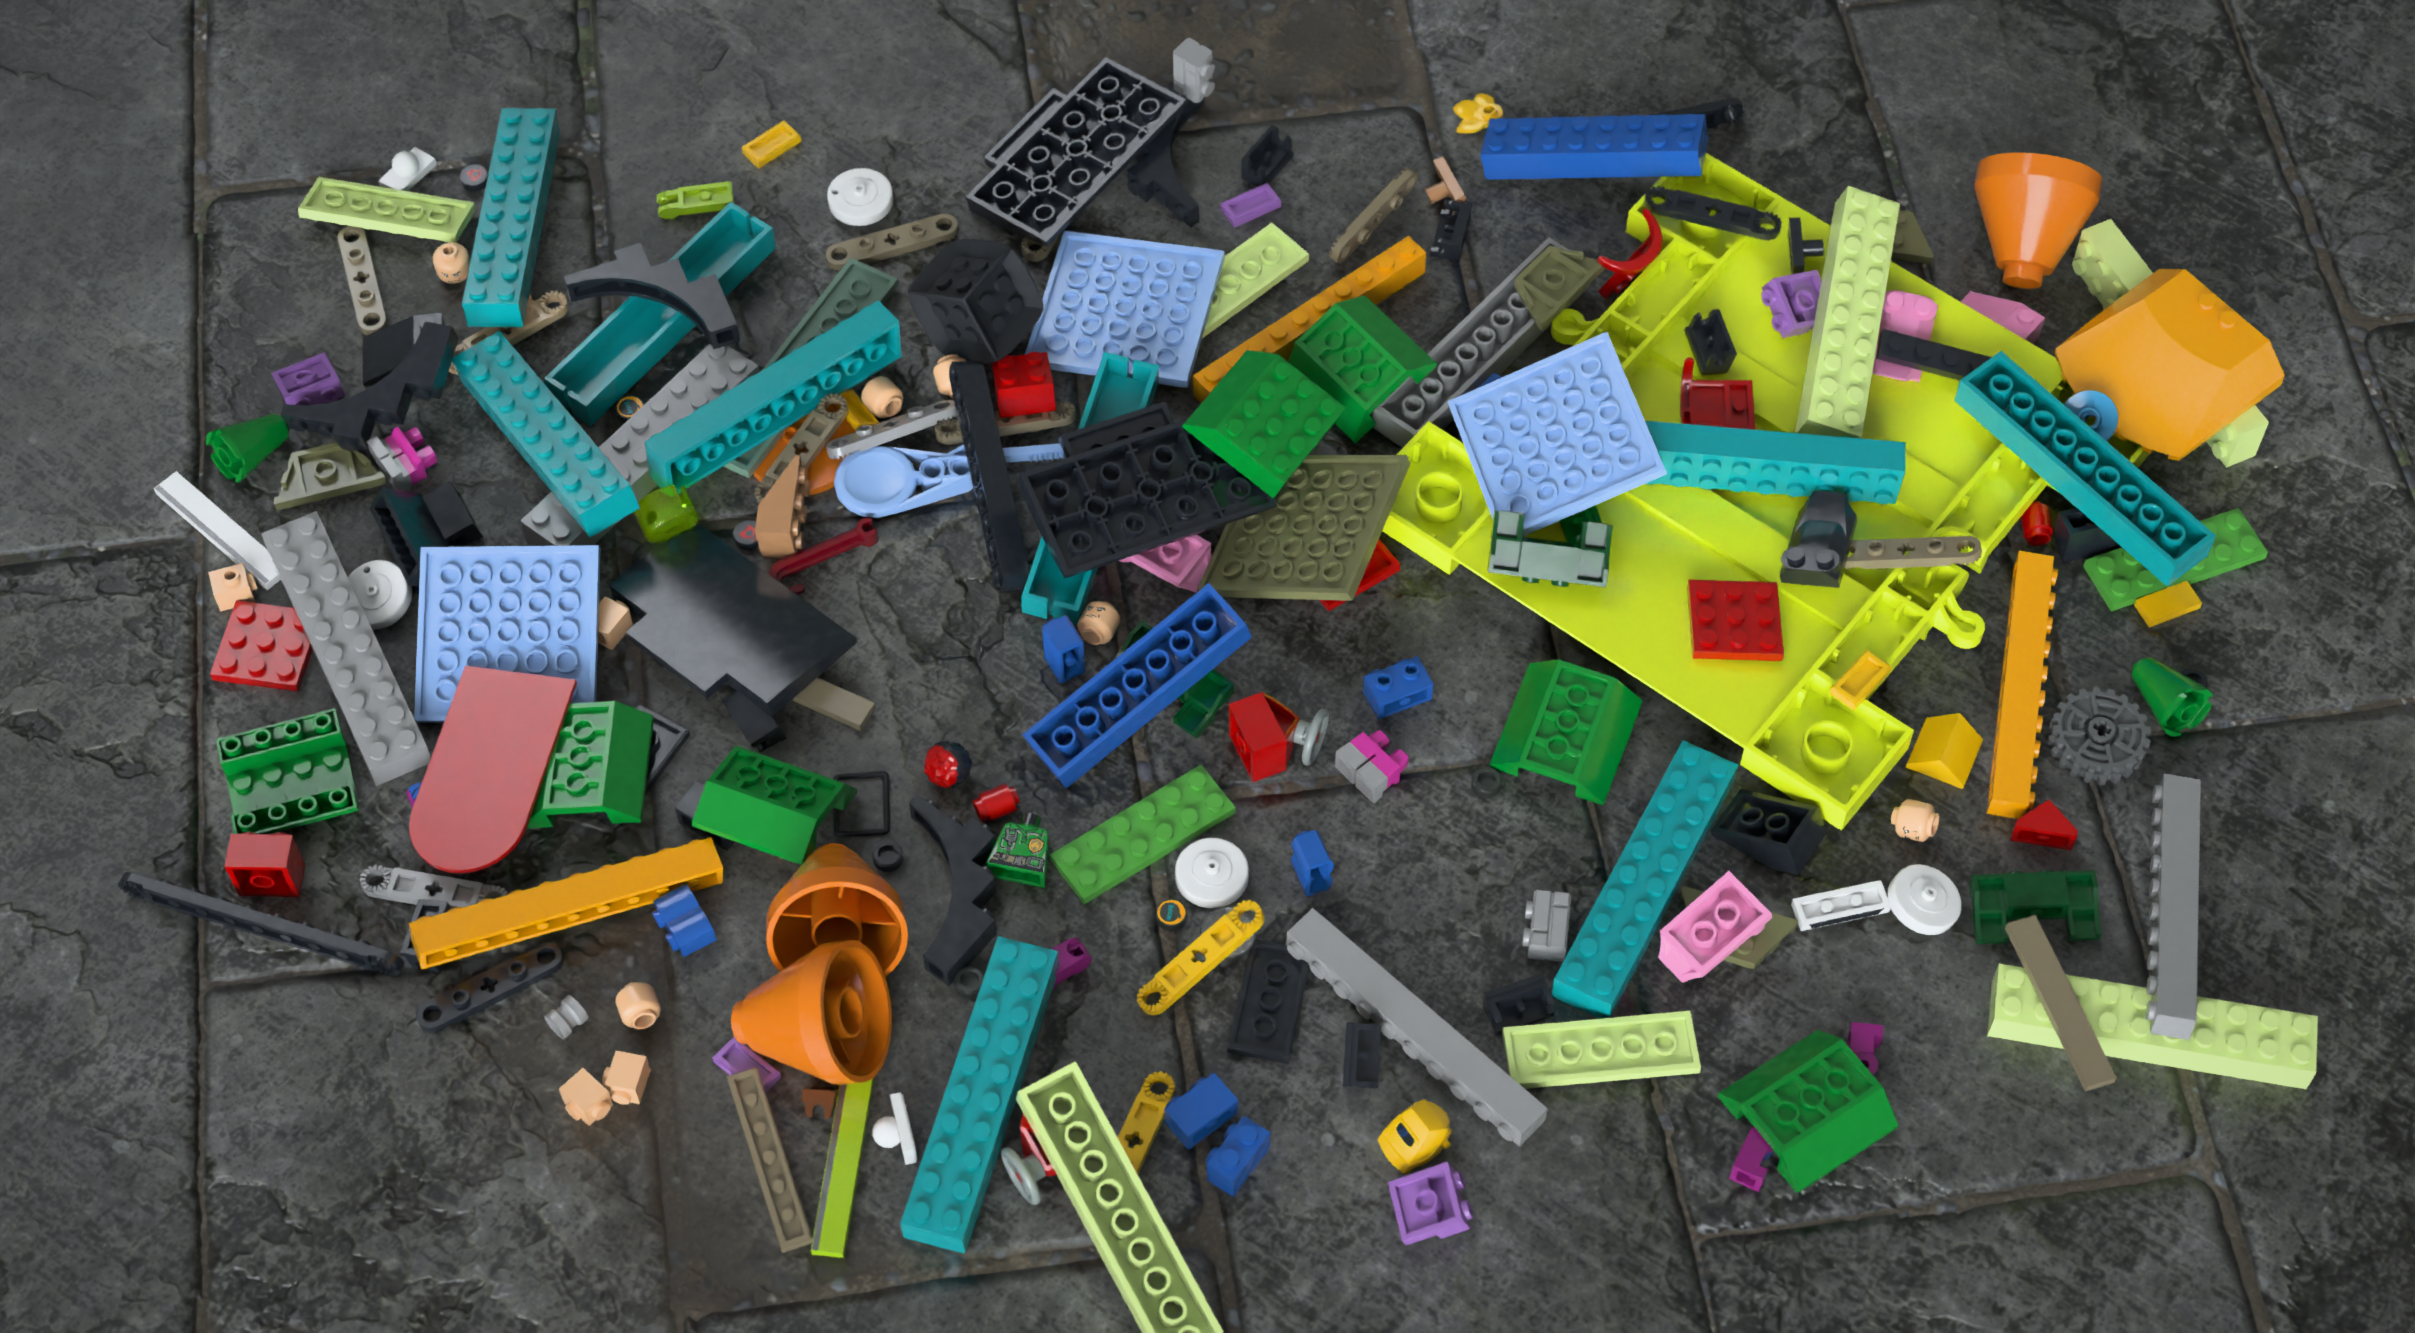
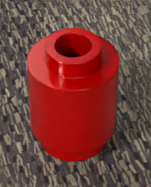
(2037, 524)
(996, 803)

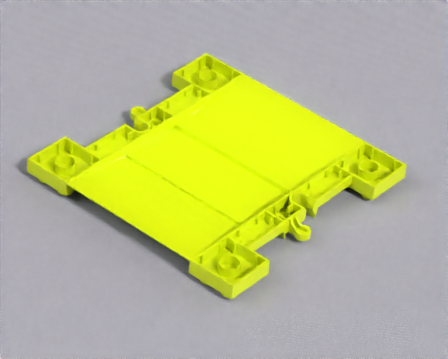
(1663, 535)

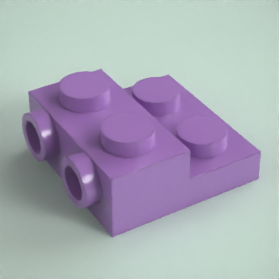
(1793, 302)
(309, 382)
(1430, 1203)

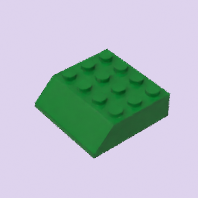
(1264, 419)

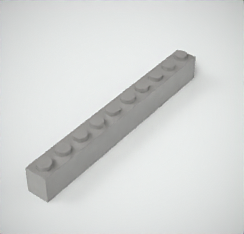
(2174, 907)
(1416, 1027)

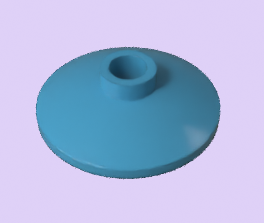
(2100, 406)

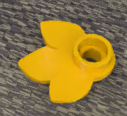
(1477, 113)

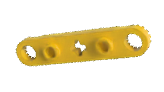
(1186, 971)
(1145, 1118)

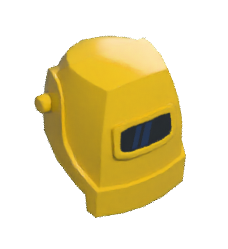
(1416, 1136)

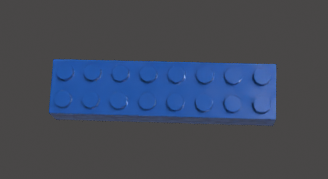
(1595, 147)
(1137, 685)

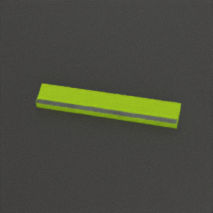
(841, 1169)

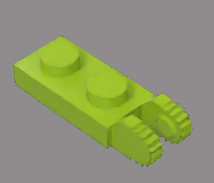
(695, 199)

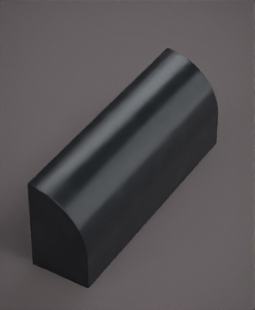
(406, 528)
(2080, 537)

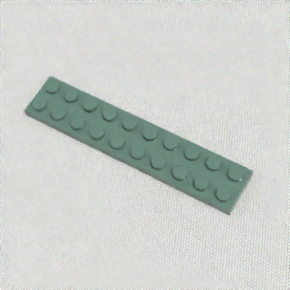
(846, 295)

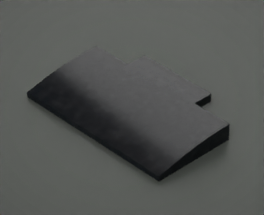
(1071, 151)
(1133, 490)
(726, 621)

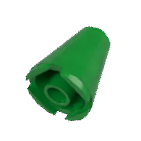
(246, 444)
(2171, 696)

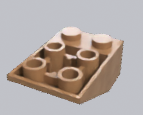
(783, 512)

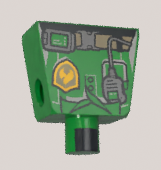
(1021, 852)

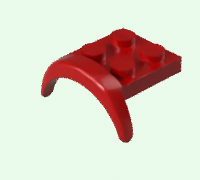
(1637, 262)
(1715, 401)

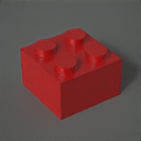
(1023, 385)
(265, 865)

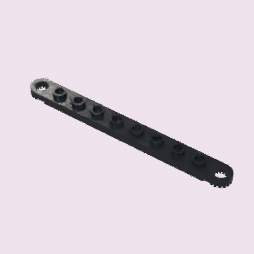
(252, 921)

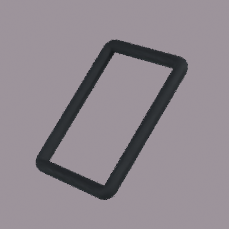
(886, 816)

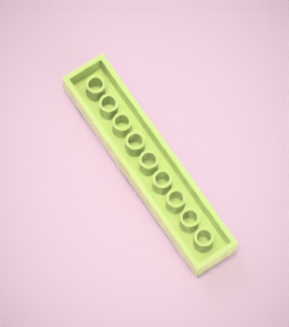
(2111, 270)
(1848, 315)
(2225, 1040)
(1114, 1205)

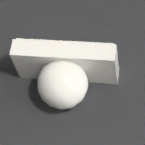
(407, 169)
(894, 1130)

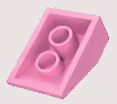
(2007, 313)

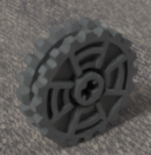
(2099, 735)

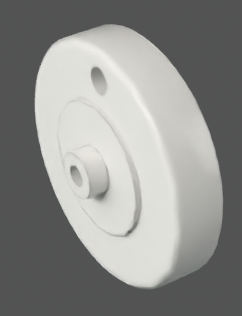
(860, 196)
(381, 592)
(1212, 872)
(1924, 899)

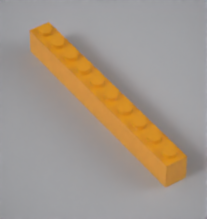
(1374, 279)
(2021, 686)
(564, 903)

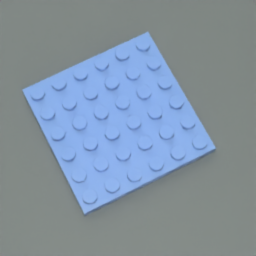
(1126, 301)
(1557, 435)
(507, 613)

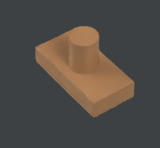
(1447, 186)

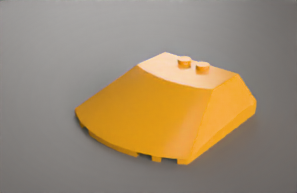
(2171, 363)

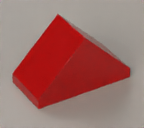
(2045, 827)

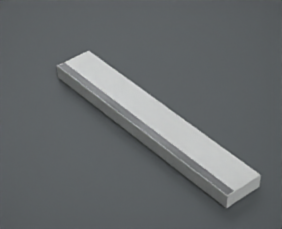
(218, 528)

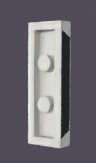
(1840, 905)

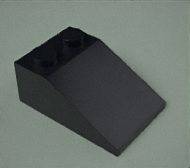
(390, 346)
(1771, 829)

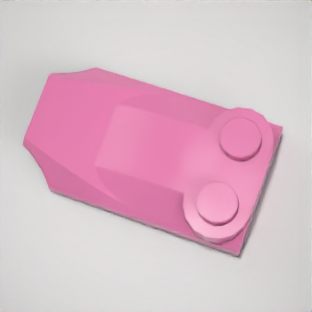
(1907, 315)
(1177, 562)
(1711, 928)

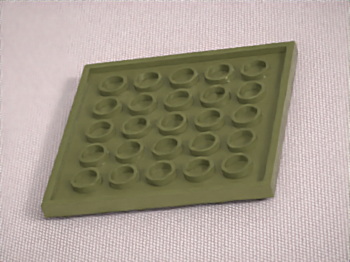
(1315, 536)

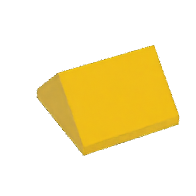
(1946, 749)

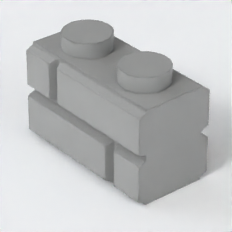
(1193, 70)
(1548, 925)

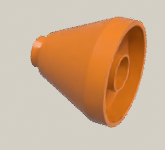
(2033, 211)
(836, 900)
(822, 1014)

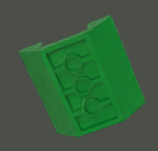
(1358, 360)
(1568, 727)
(597, 764)
(288, 774)
(768, 804)
(1813, 1107)

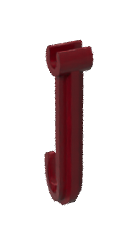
(861, 535)

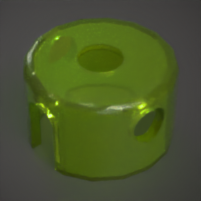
(669, 516)

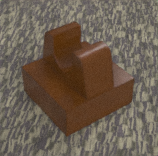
(819, 1096)

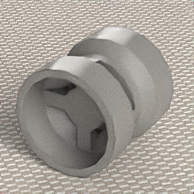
(566, 1017)

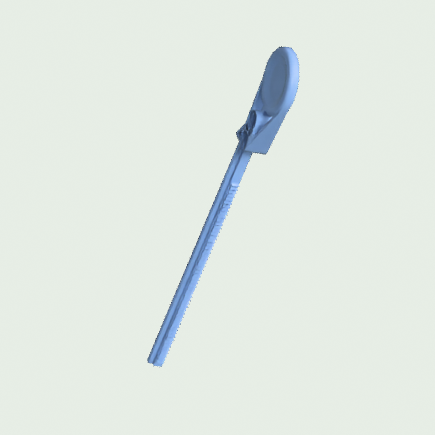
(884, 478)

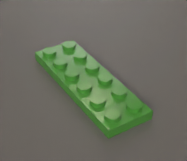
(2124, 579)
(1142, 834)

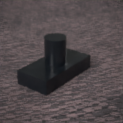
(1801, 248)

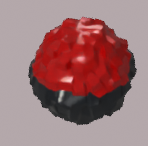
(947, 764)

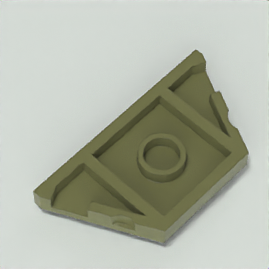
(1910, 241)
(1555, 282)
(324, 474)
(1755, 948)

